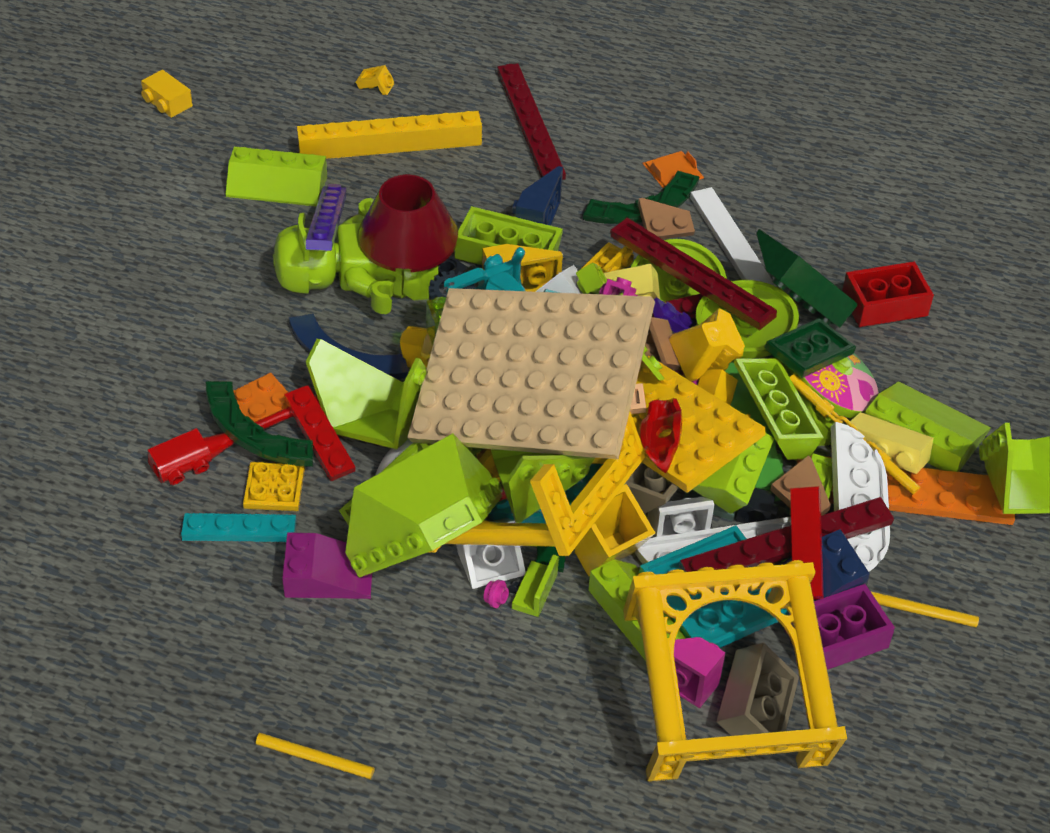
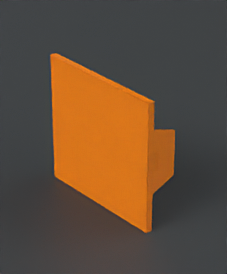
(665, 167)

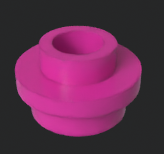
(496, 593)

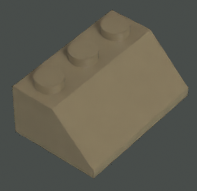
(650, 488)
(757, 693)

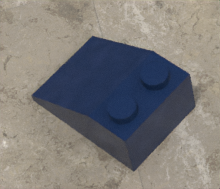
(541, 199)
(840, 565)

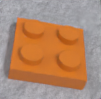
(261, 397)

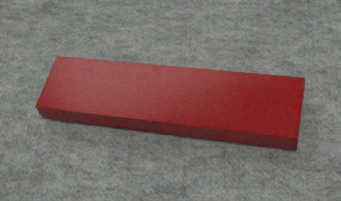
(807, 532)

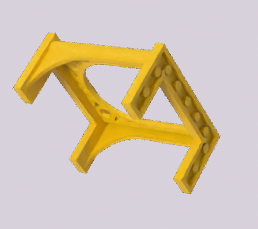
(564, 522)
(789, 590)

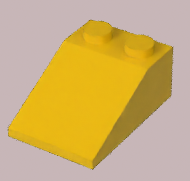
(536, 266)

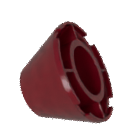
(408, 226)

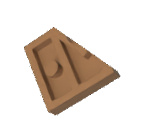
(665, 220)
(800, 476)

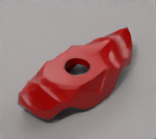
(660, 417)

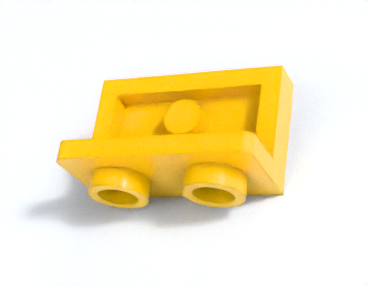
(612, 258)

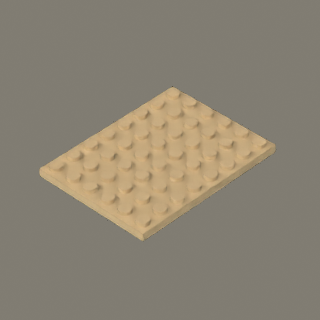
(533, 371)

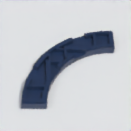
(308, 330)

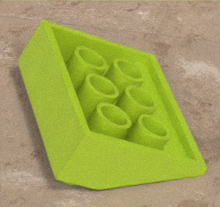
(953, 432)

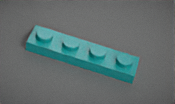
(237, 527)

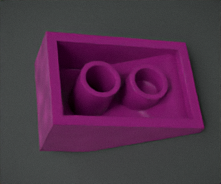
(320, 569)

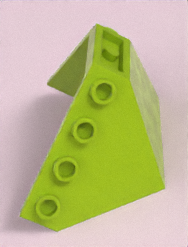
(361, 398)
(519, 467)
(1018, 471)
(418, 505)

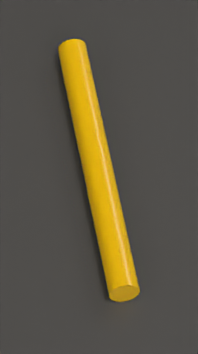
(926, 610)
(315, 756)

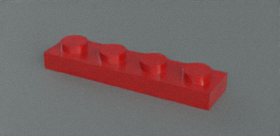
(317, 427)

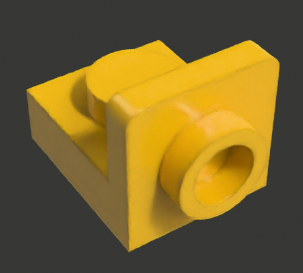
(375, 77)

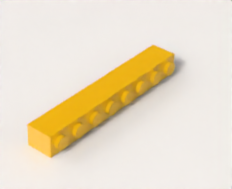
(391, 135)

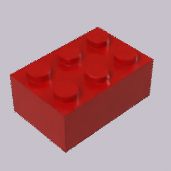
(888, 293)

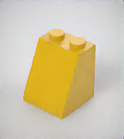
(616, 532)

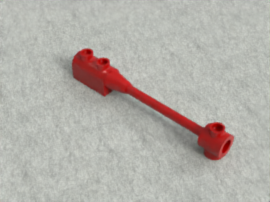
(194, 452)

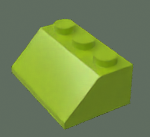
(735, 481)

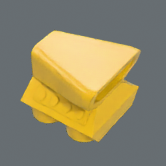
(707, 345)

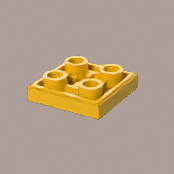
(274, 486)

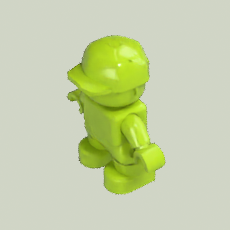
(316, 269)

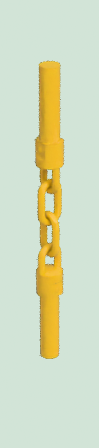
(827, 410)

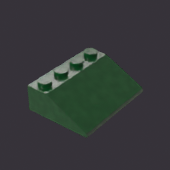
(804, 282)

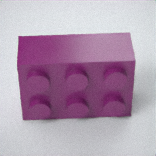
(852, 626)

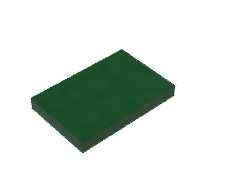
(810, 347)

